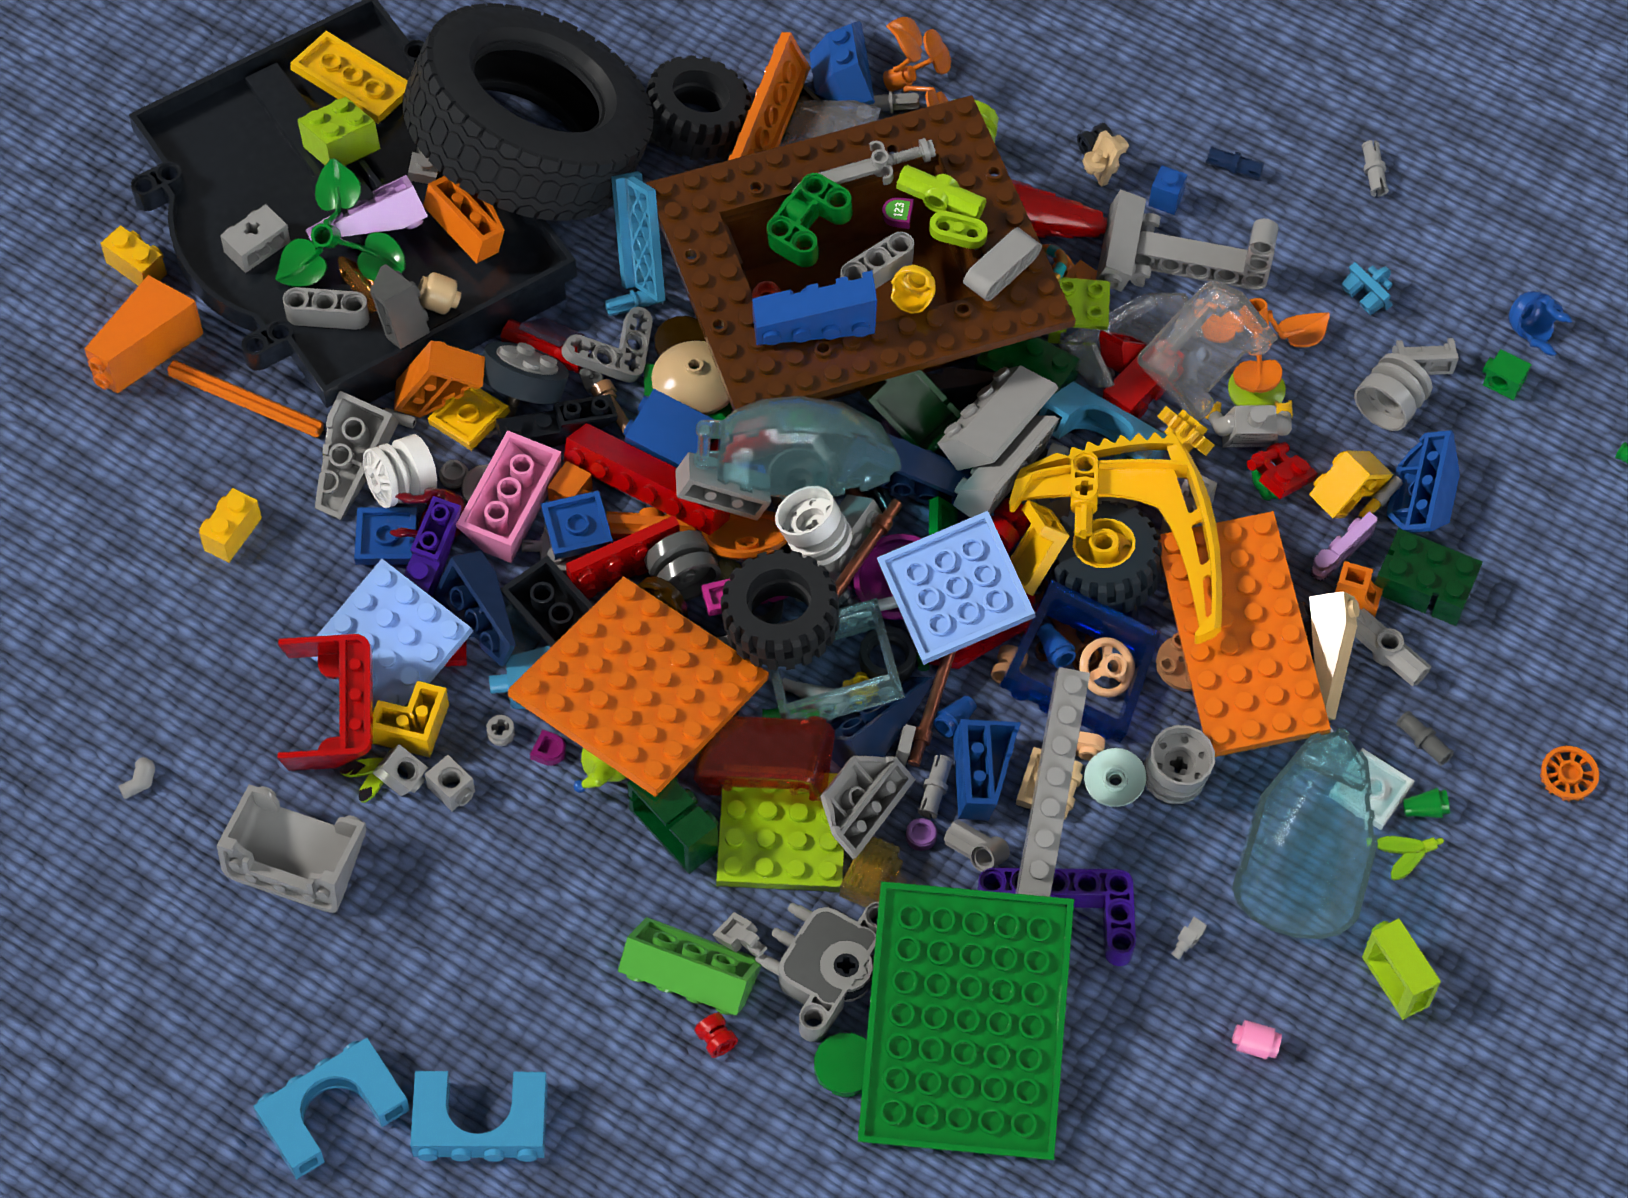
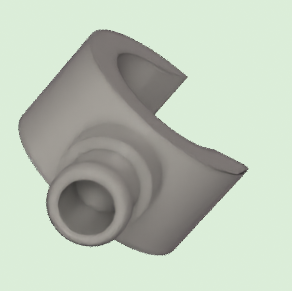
(1189, 937)

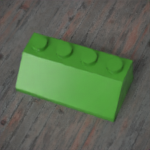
(689, 966)

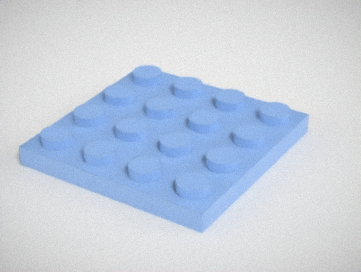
(956, 587)
(406, 628)

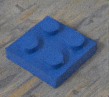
(576, 524)
(373, 536)

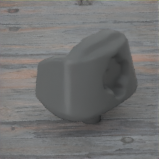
(589, 378)

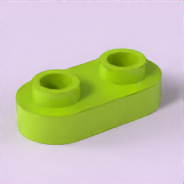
(958, 229)

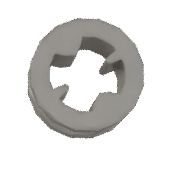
(493, 725)

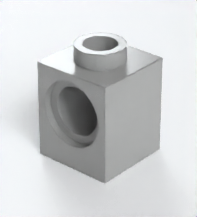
(446, 772)
(388, 773)

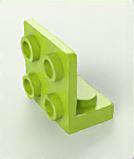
(1088, 302)

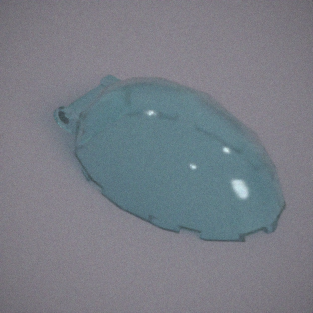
(795, 445)

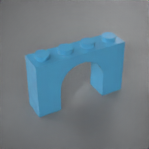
(1085, 410)
(354, 1069)
(517, 1137)

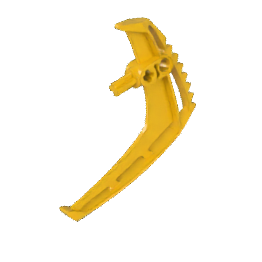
(1142, 481)

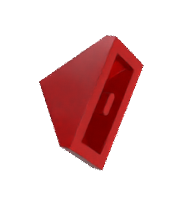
(1119, 349)

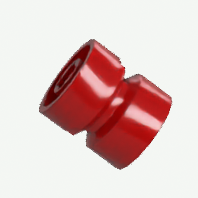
(1010, 524)

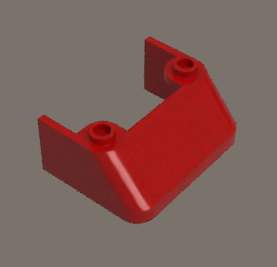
(350, 661)

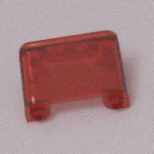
(768, 755)

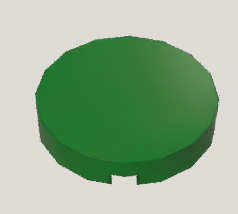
(841, 1064)

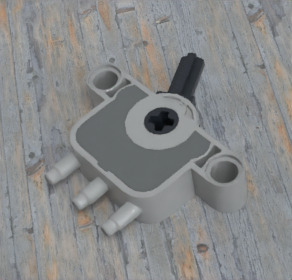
(815, 963)

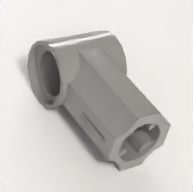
(976, 845)

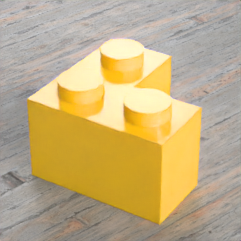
(1349, 479)
(415, 725)

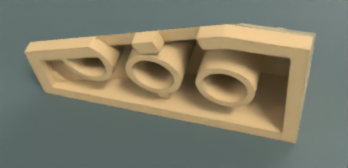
(1333, 637)

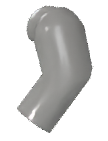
(141, 779)

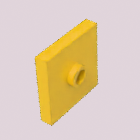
(469, 417)

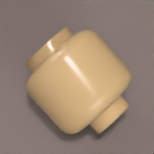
(438, 293)

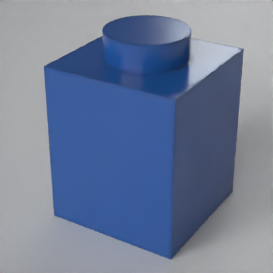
(1167, 190)

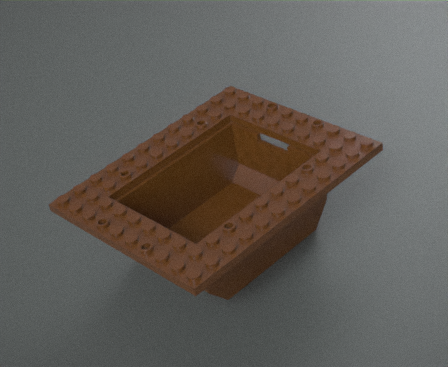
(724, 227)

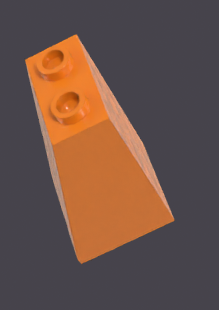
(142, 335)

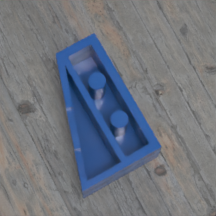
(981, 764)

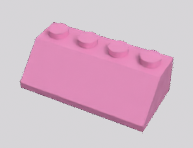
(509, 495)

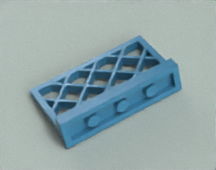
(638, 235)

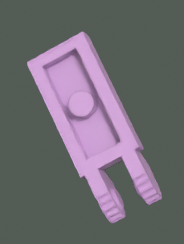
(1343, 547)

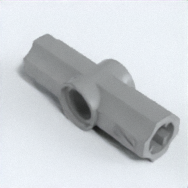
(1400, 658)

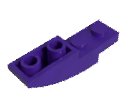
(433, 544)

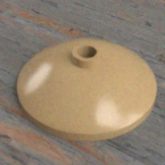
(697, 387)

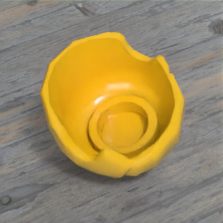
(913, 288)

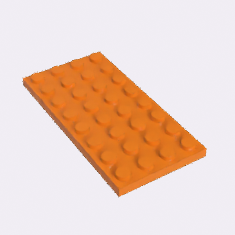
(1258, 673)

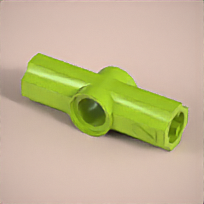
(940, 192)

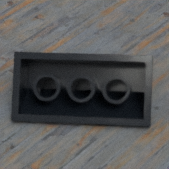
(547, 600)

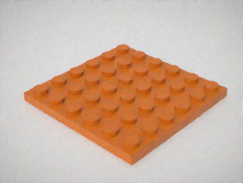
(638, 685)

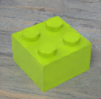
(339, 132)

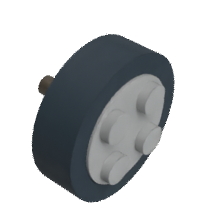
(523, 374)

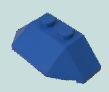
(842, 66)
(1429, 484)

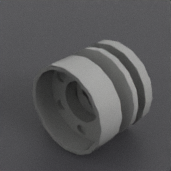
(1393, 391)
(1181, 749)

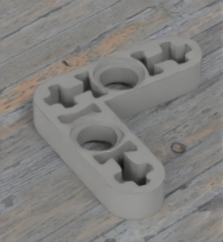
(617, 356)

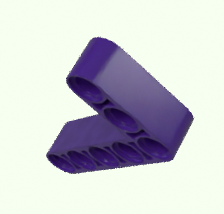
(1100, 897)

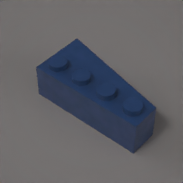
(923, 474)

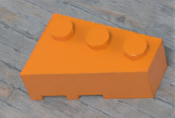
(465, 218)
(436, 377)

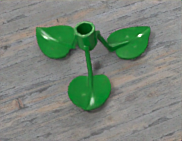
(301, 260)

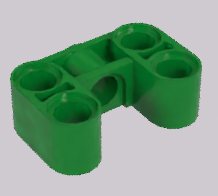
(801, 211)

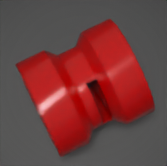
(716, 1035)

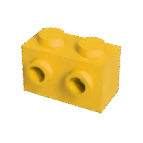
(132, 256)
(230, 524)

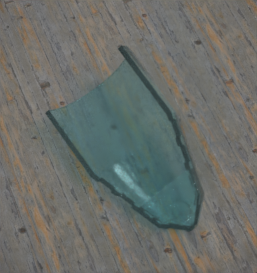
(1310, 842)

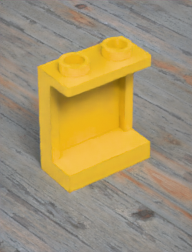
(1038, 546)

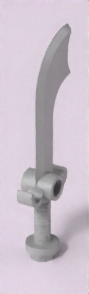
(879, 163)

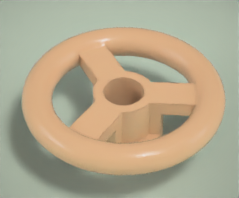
(1119, 663)

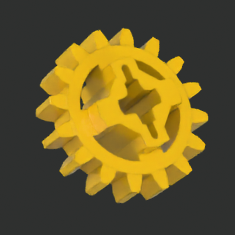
(1186, 429)

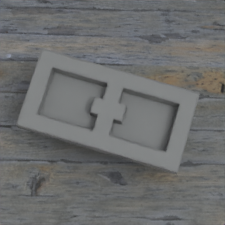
(1433, 359)

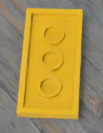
(350, 74)

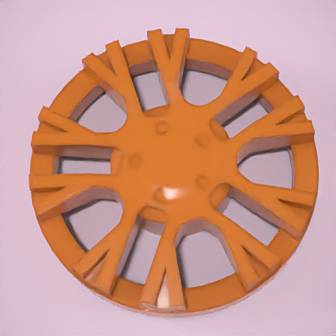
(1569, 773)

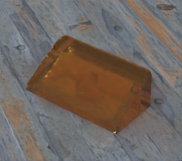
(357, 282)

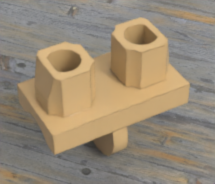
(1105, 156)

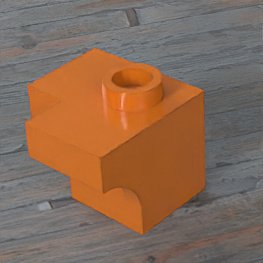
(1357, 582)

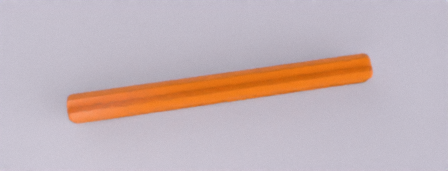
(245, 398)

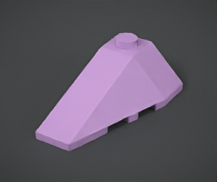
(391, 208)

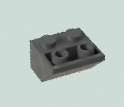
(399, 307)

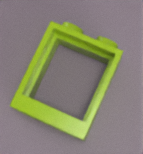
(1400, 968)

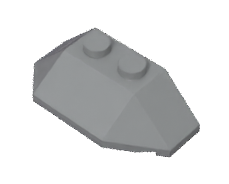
(863, 798)

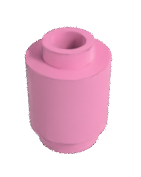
(1256, 1040)

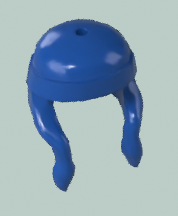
(1534, 317)

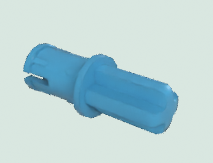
(627, 302)

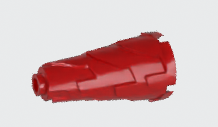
(1058, 215)

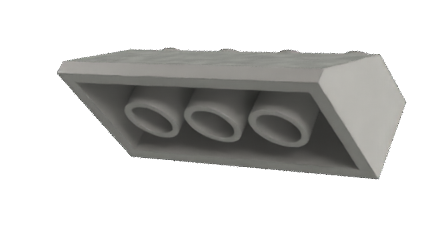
(995, 417)
(995, 480)

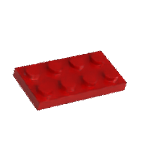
(619, 559)

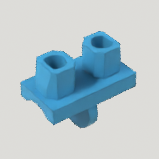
(1376, 296)

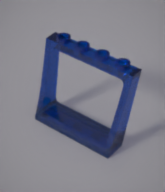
(1096, 622)

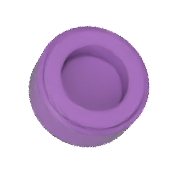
(921, 834)

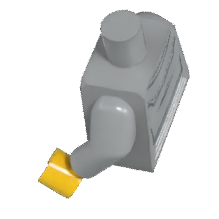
(1251, 424)

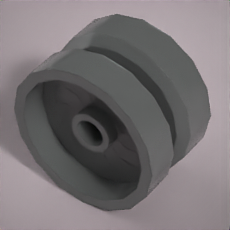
(683, 562)

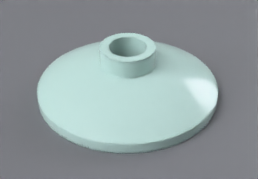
(1115, 764)

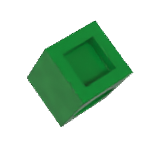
(1505, 374)

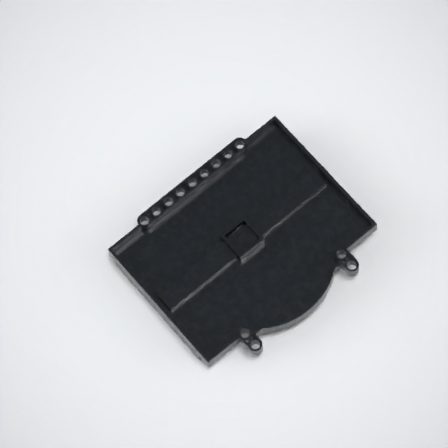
(239, 146)

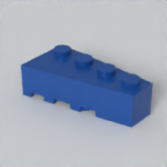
(817, 312)

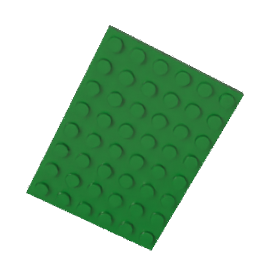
(966, 1021)

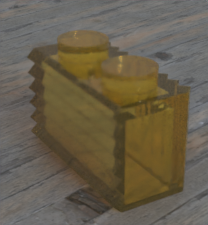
(874, 864)

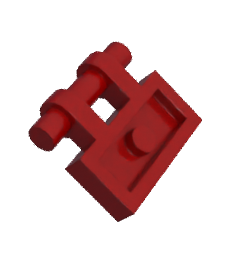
(1288, 473)

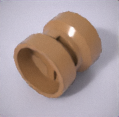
(1004, 657)

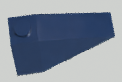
(877, 727)

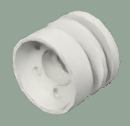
(399, 469)
(814, 524)

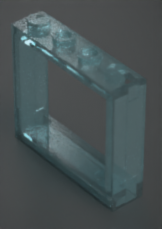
(855, 697)

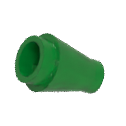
(1427, 804)

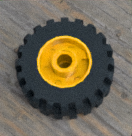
(1114, 564)

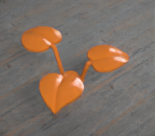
(910, 40)
(1300, 330)

